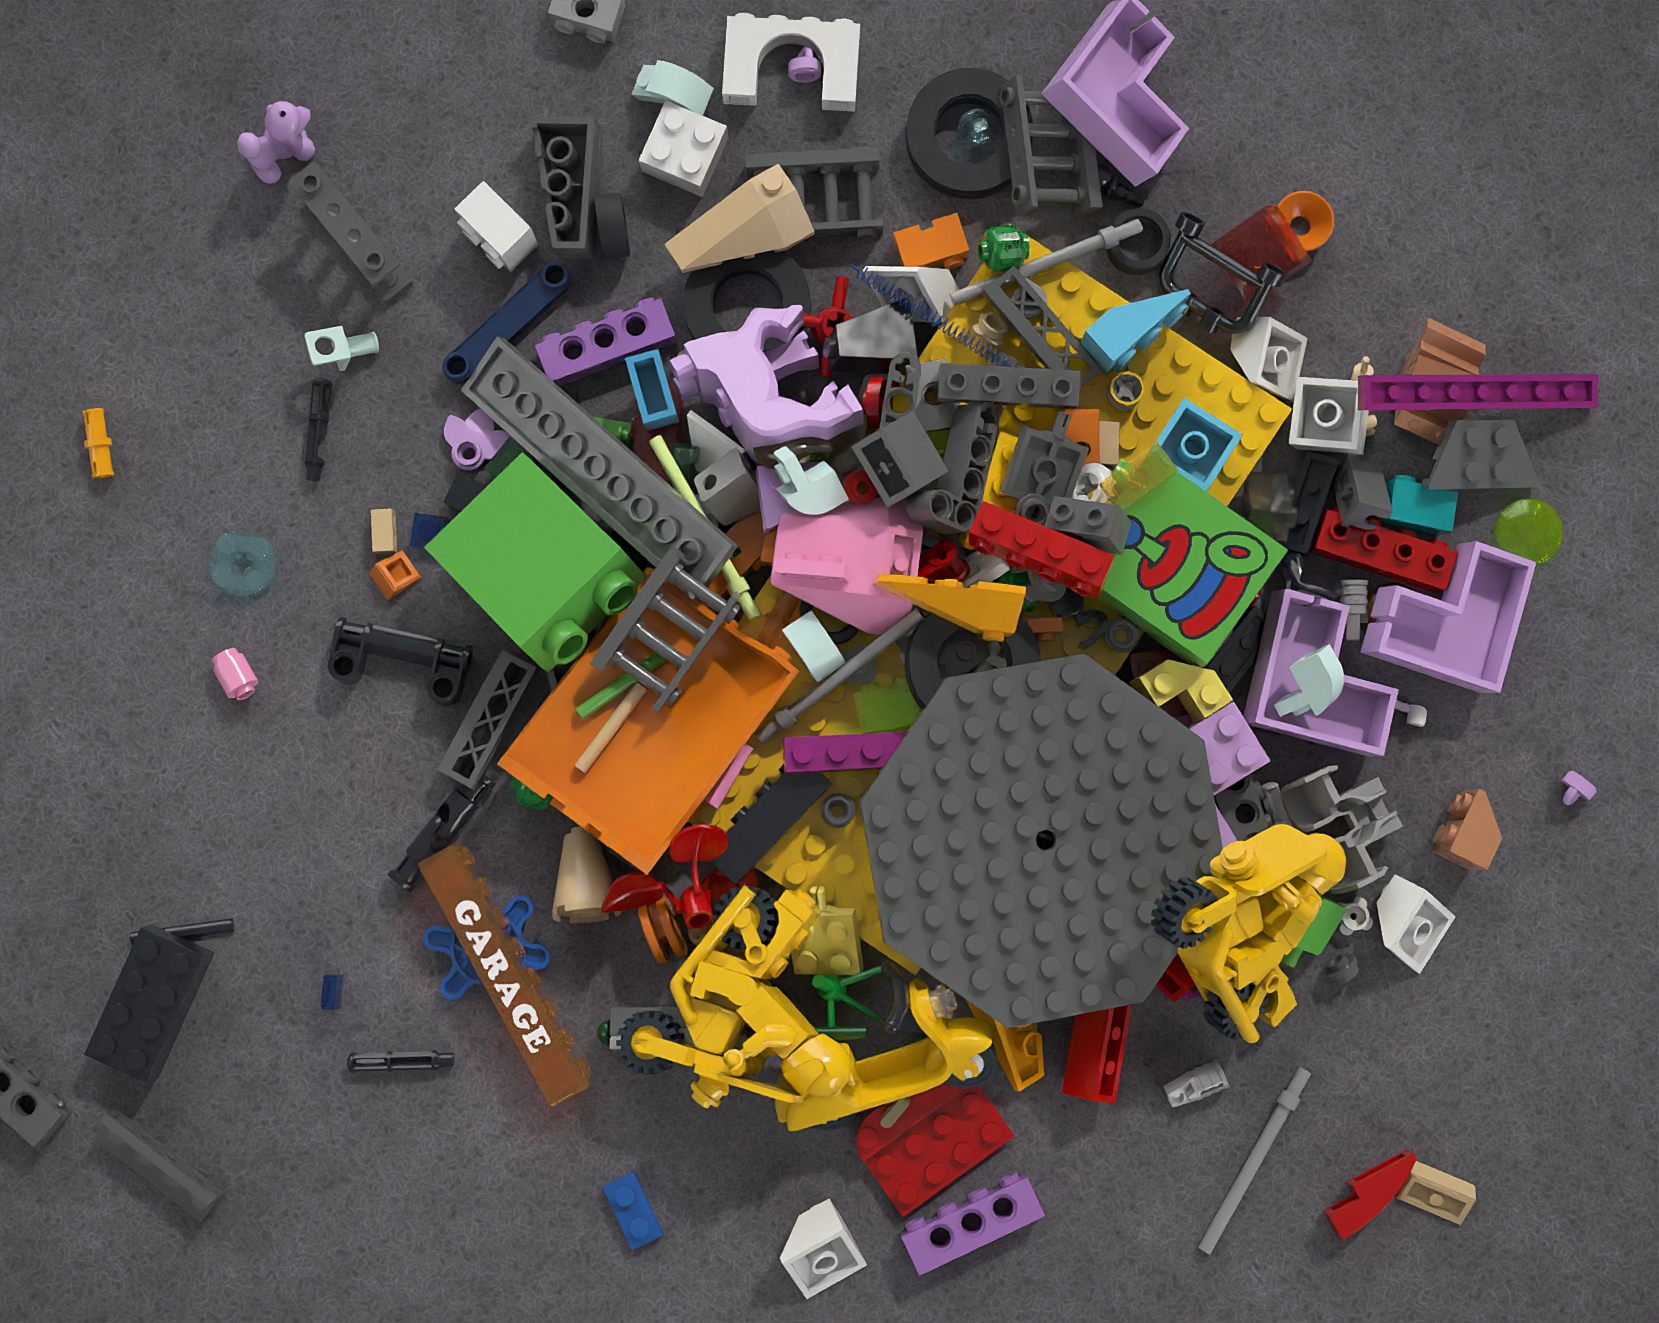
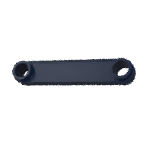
(508, 319)

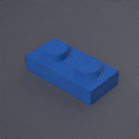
(633, 1210)

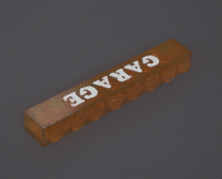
(505, 974)

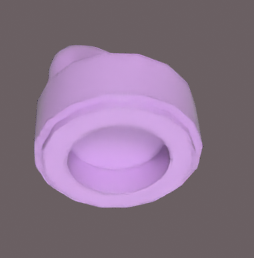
(804, 67)
(1578, 787)

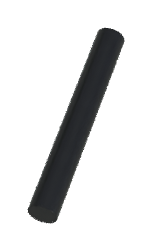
(196, 929)

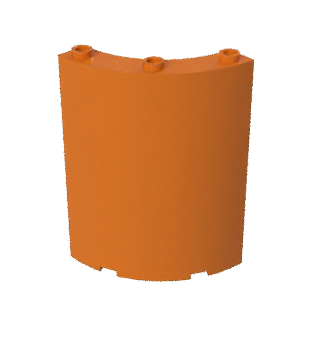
(656, 761)

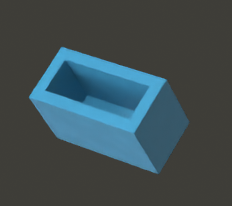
(652, 390)

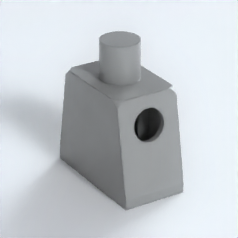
(728, 488)

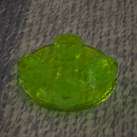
(1529, 530)

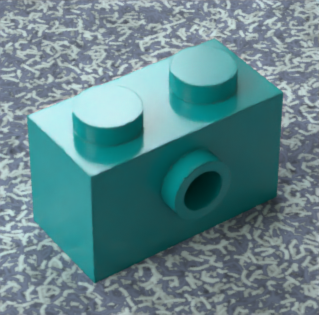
(1420, 508)

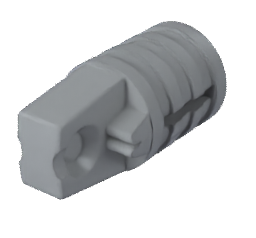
(1355, 595)
(1196, 1084)

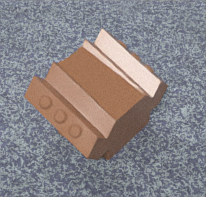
(1439, 353)

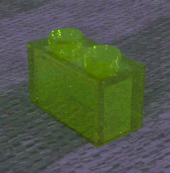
(885, 707)

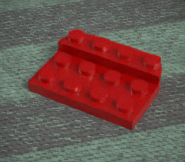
(930, 1142)

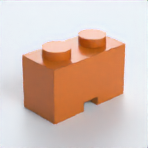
(932, 247)

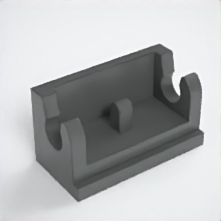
(1361, 493)

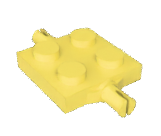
(832, 942)

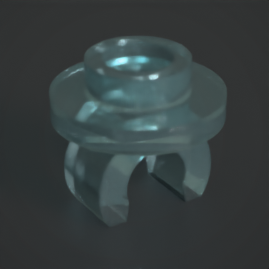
(973, 125)

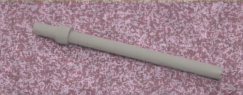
(1106, 238)
(788, 716)
(1288, 1101)

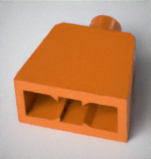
(1085, 430)

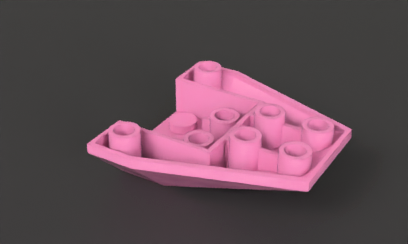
(870, 543)

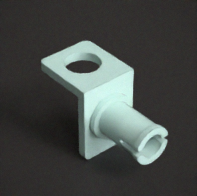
(343, 347)

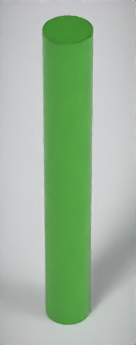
(617, 687)

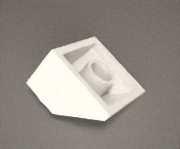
(923, 283)
(1270, 356)
(710, 440)
(1411, 922)
(820, 1250)

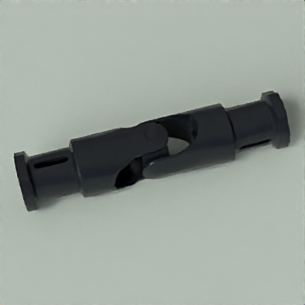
(457, 811)

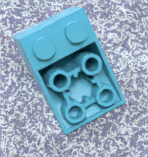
(1124, 328)

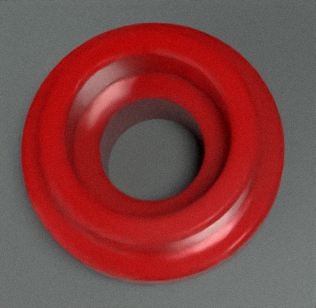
(850, 484)

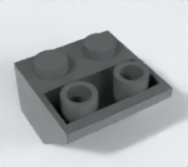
(900, 459)

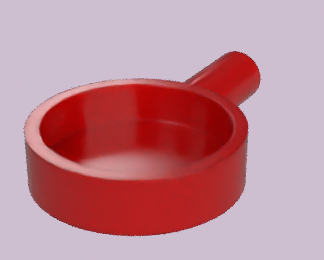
(873, 400)

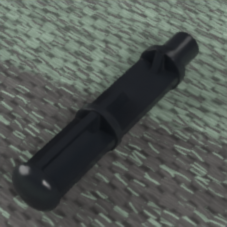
(317, 428)
(399, 1061)

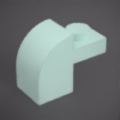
(674, 85)
(808, 491)
(814, 646)
(1319, 681)

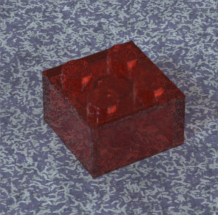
(1263, 239)

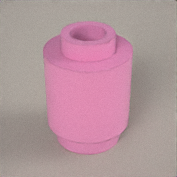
(234, 674)

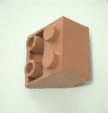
(1470, 832)

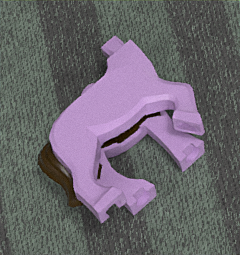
(743, 384)

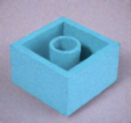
(1197, 443)

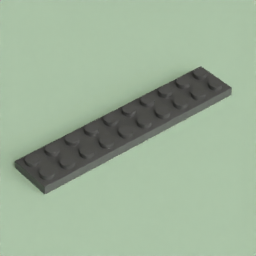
(595, 464)

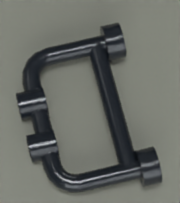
(1213, 318)

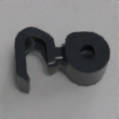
(1071, 607)

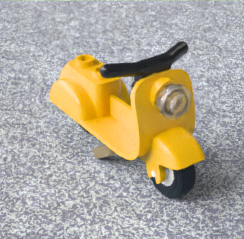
(954, 1053)

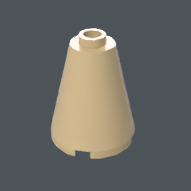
(582, 879)

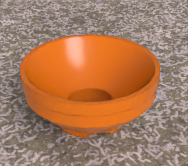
(1315, 211)

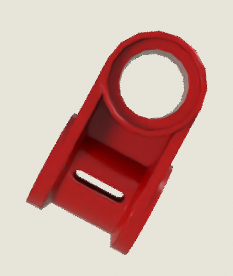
(937, 567)

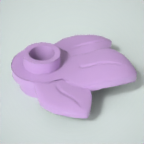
(474, 434)

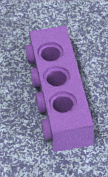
(594, 358)
(961, 1241)

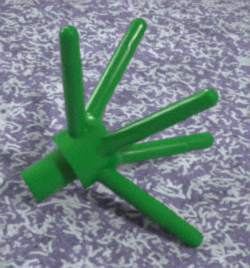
(834, 990)

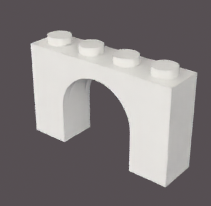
(753, 38)

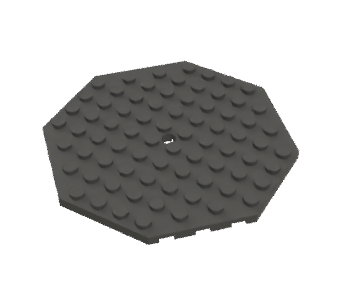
(959, 824)

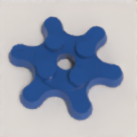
(462, 971)

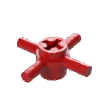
(836, 312)

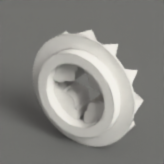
(1091, 475)

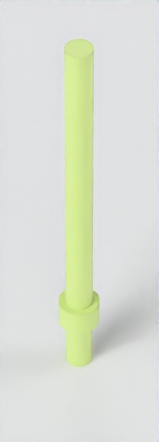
(735, 583)

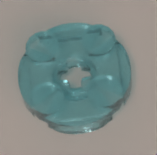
(232, 547)

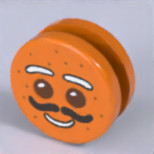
(662, 927)

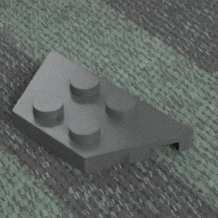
(1481, 456)

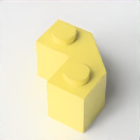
(1196, 687)

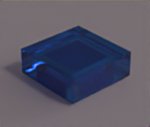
(332, 991)

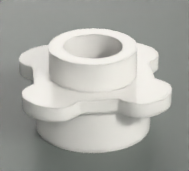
(1362, 919)

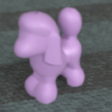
(281, 140)

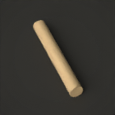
(610, 728)

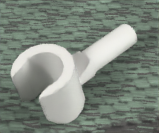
(1416, 713)

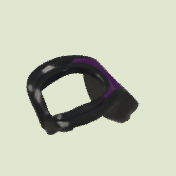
(1292, 570)

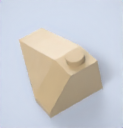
(749, 221)

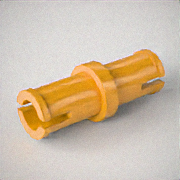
(98, 443)

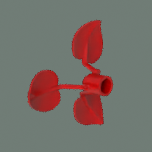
(692, 844)

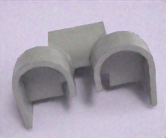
(1315, 802)

